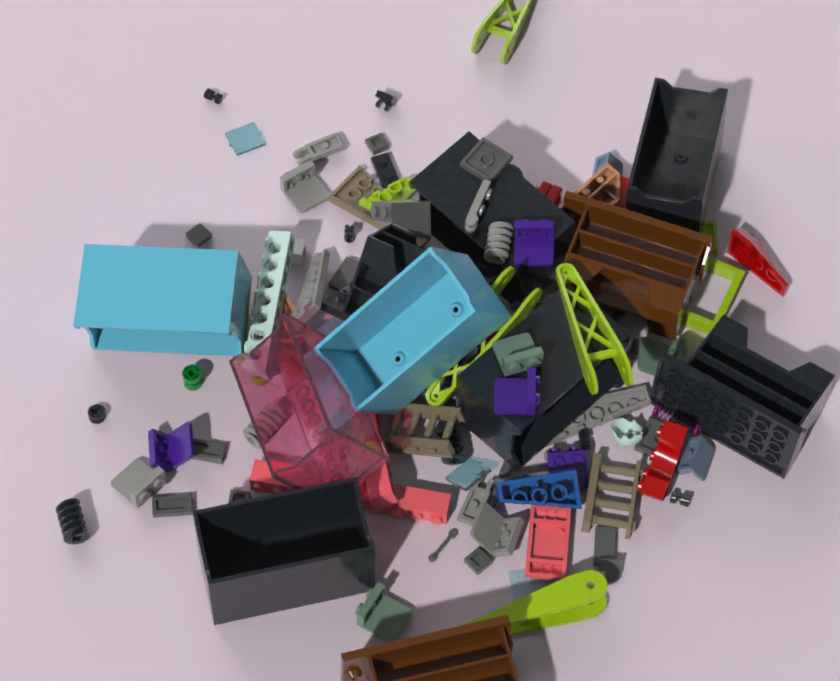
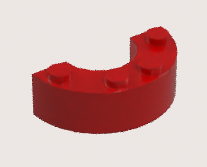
(664, 461)

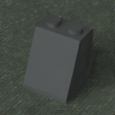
(406, 214)

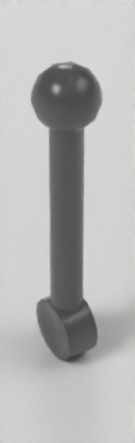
(452, 534)

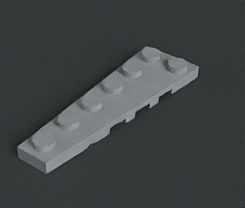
(313, 288)
(607, 409)

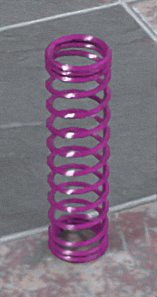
(657, 409)

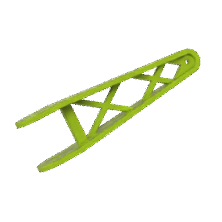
(493, 18)
(516, 318)
(607, 336)
(556, 604)

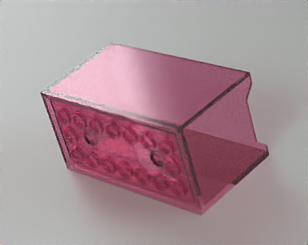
(304, 411)

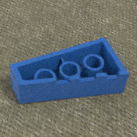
(543, 488)

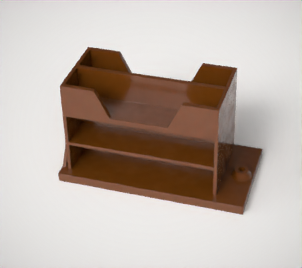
(636, 261)
(454, 654)

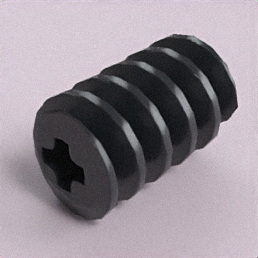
(456, 441)
(72, 521)

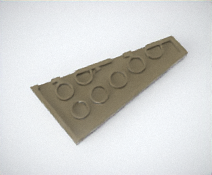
(352, 189)

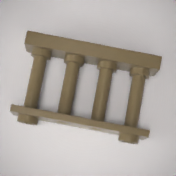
(425, 445)
(593, 501)

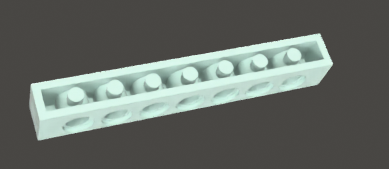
(276, 241)

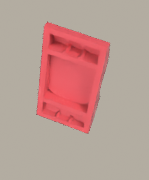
(548, 542)

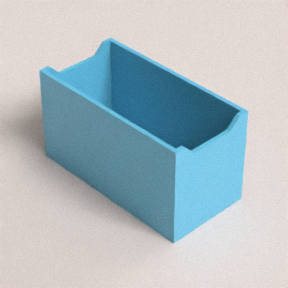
(164, 299)
(416, 322)

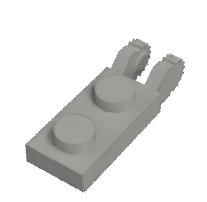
(319, 149)
(478, 207)
(473, 501)

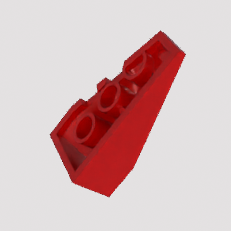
(751, 254)

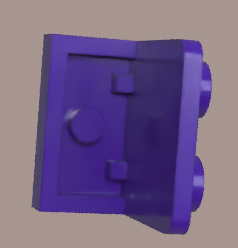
(534, 243)
(517, 395)
(171, 449)
(572, 457)

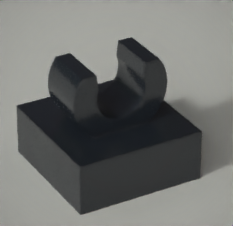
(385, 98)

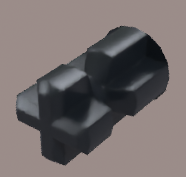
(210, 95)
(349, 233)
(584, 437)
(683, 499)

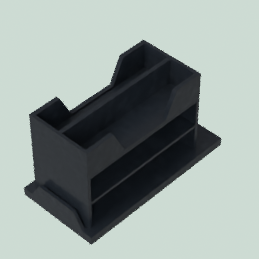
(382, 259)
(743, 396)

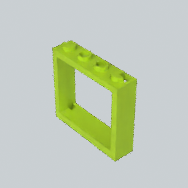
(729, 272)

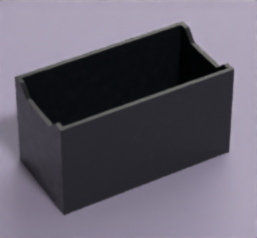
(676, 126)
(513, 199)
(561, 388)
(285, 550)

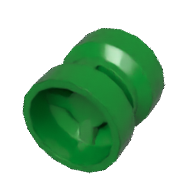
(192, 377)

